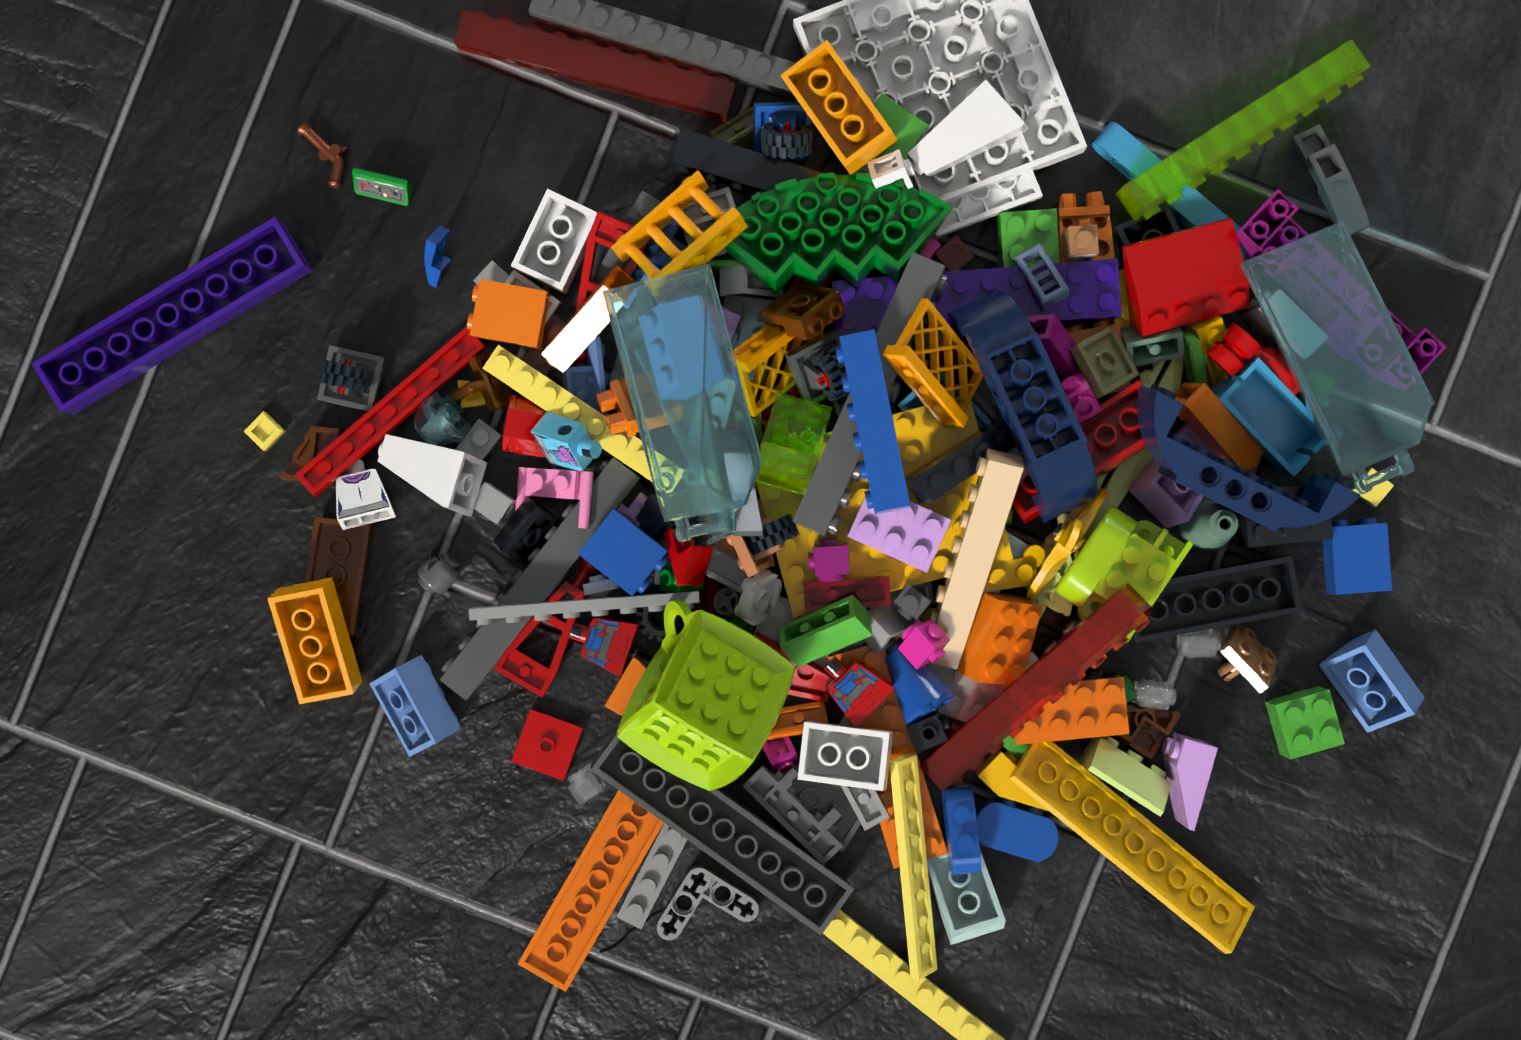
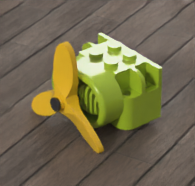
(1113, 554)

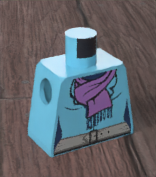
(565, 442)

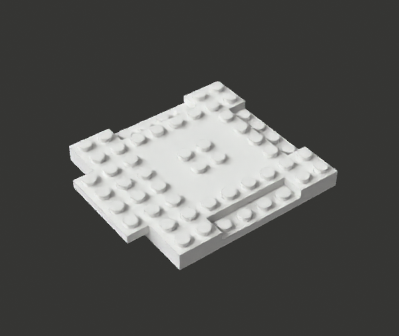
(931, 61)

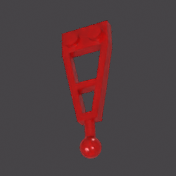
(604, 231)
(524, 668)

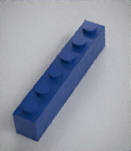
(874, 422)

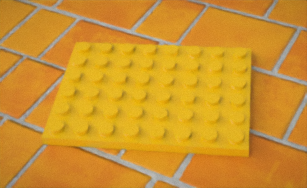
(919, 442)

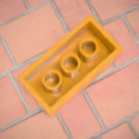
(839, 107)
(315, 640)

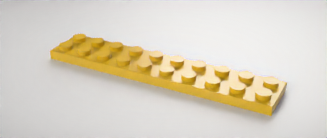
(1133, 843)

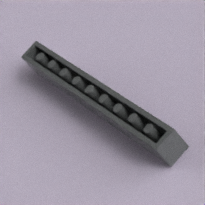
(665, 42)
(539, 580)

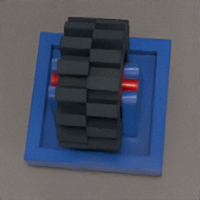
(782, 131)

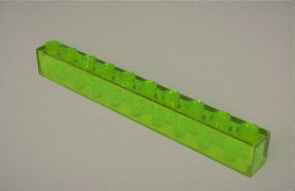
(1242, 130)

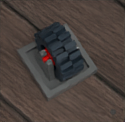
(817, 369)
(350, 378)

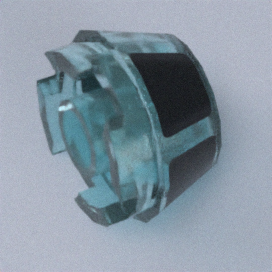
(440, 421)

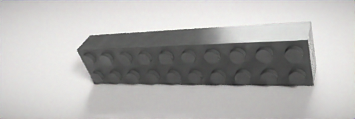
(840, 461)
(729, 835)

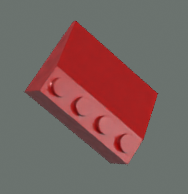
(1184, 277)

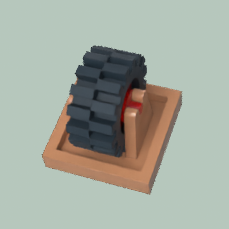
(755, 550)

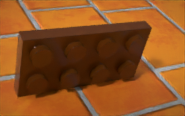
(344, 558)

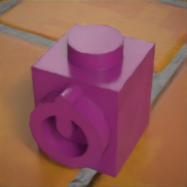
(829, 560)

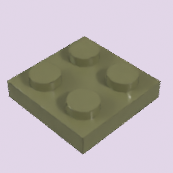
(1104, 361)

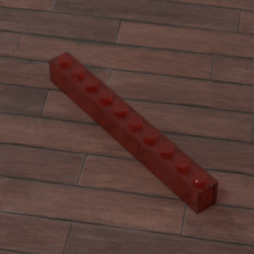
(595, 65)
(1038, 685)

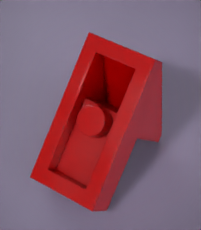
(687, 560)

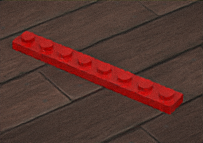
(389, 412)

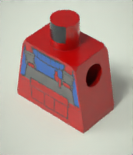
(606, 642)
(856, 688)

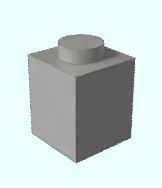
(493, 503)

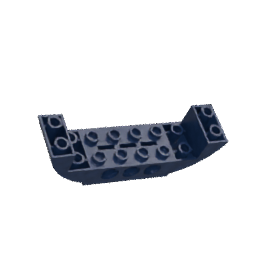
(1030, 402)
(1225, 481)

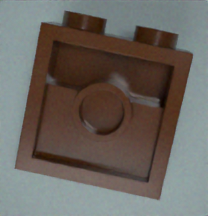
(804, 310)

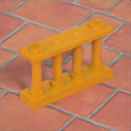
(705, 244)

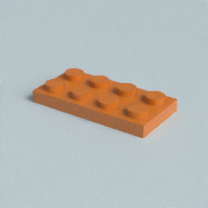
(1084, 711)

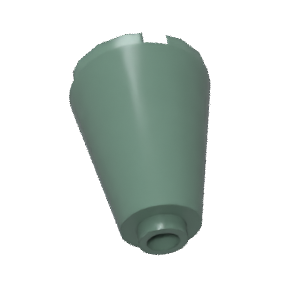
(1209, 526)

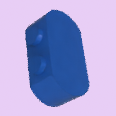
(1016, 829)
(961, 830)

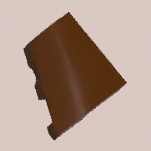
(1147, 730)

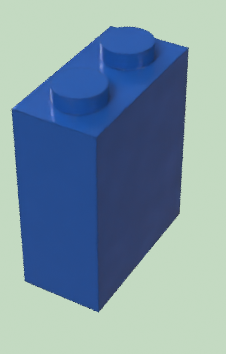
(624, 553)
(1357, 558)

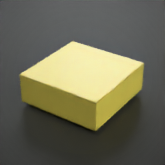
(264, 431)
(1377, 493)

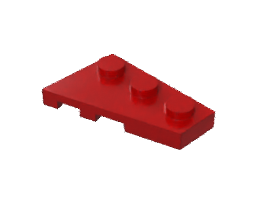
(809, 679)

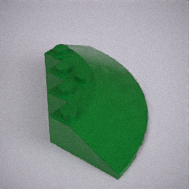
(834, 225)

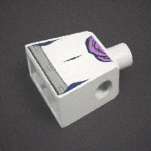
(361, 498)

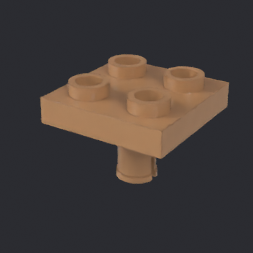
(1247, 657)

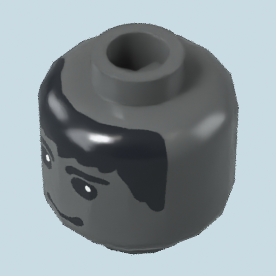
(438, 573)

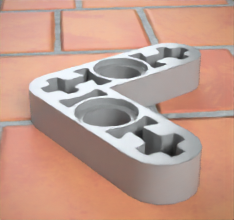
(706, 891)

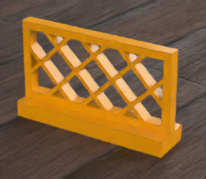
(754, 354)
(926, 381)

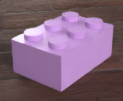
(903, 534)

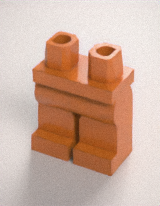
(1093, 214)
(618, 398)

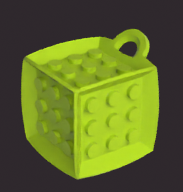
(706, 699)

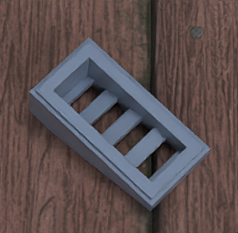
(1053, 297)

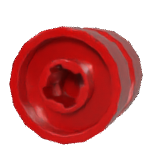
(1233, 349)

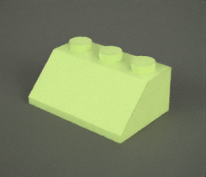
(1127, 773)

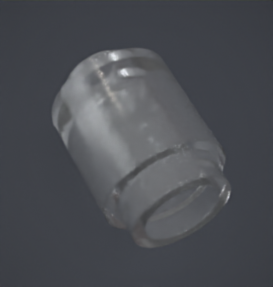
(1199, 644)
(1154, 694)

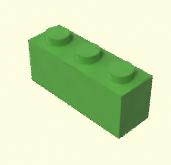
(825, 631)

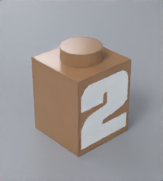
(1080, 242)

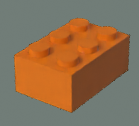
(1000, 638)

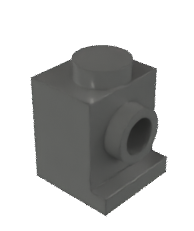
(912, 603)

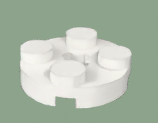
(757, 596)

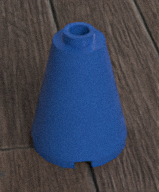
(915, 690)

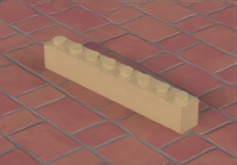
(975, 550)

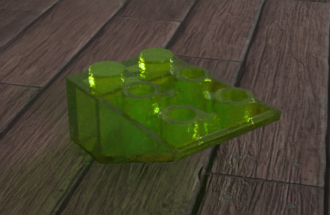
(792, 443)

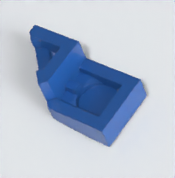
(433, 257)

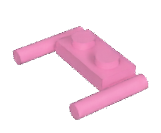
(557, 484)

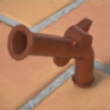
(326, 152)

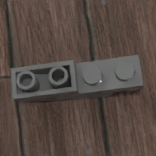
(1332, 179)

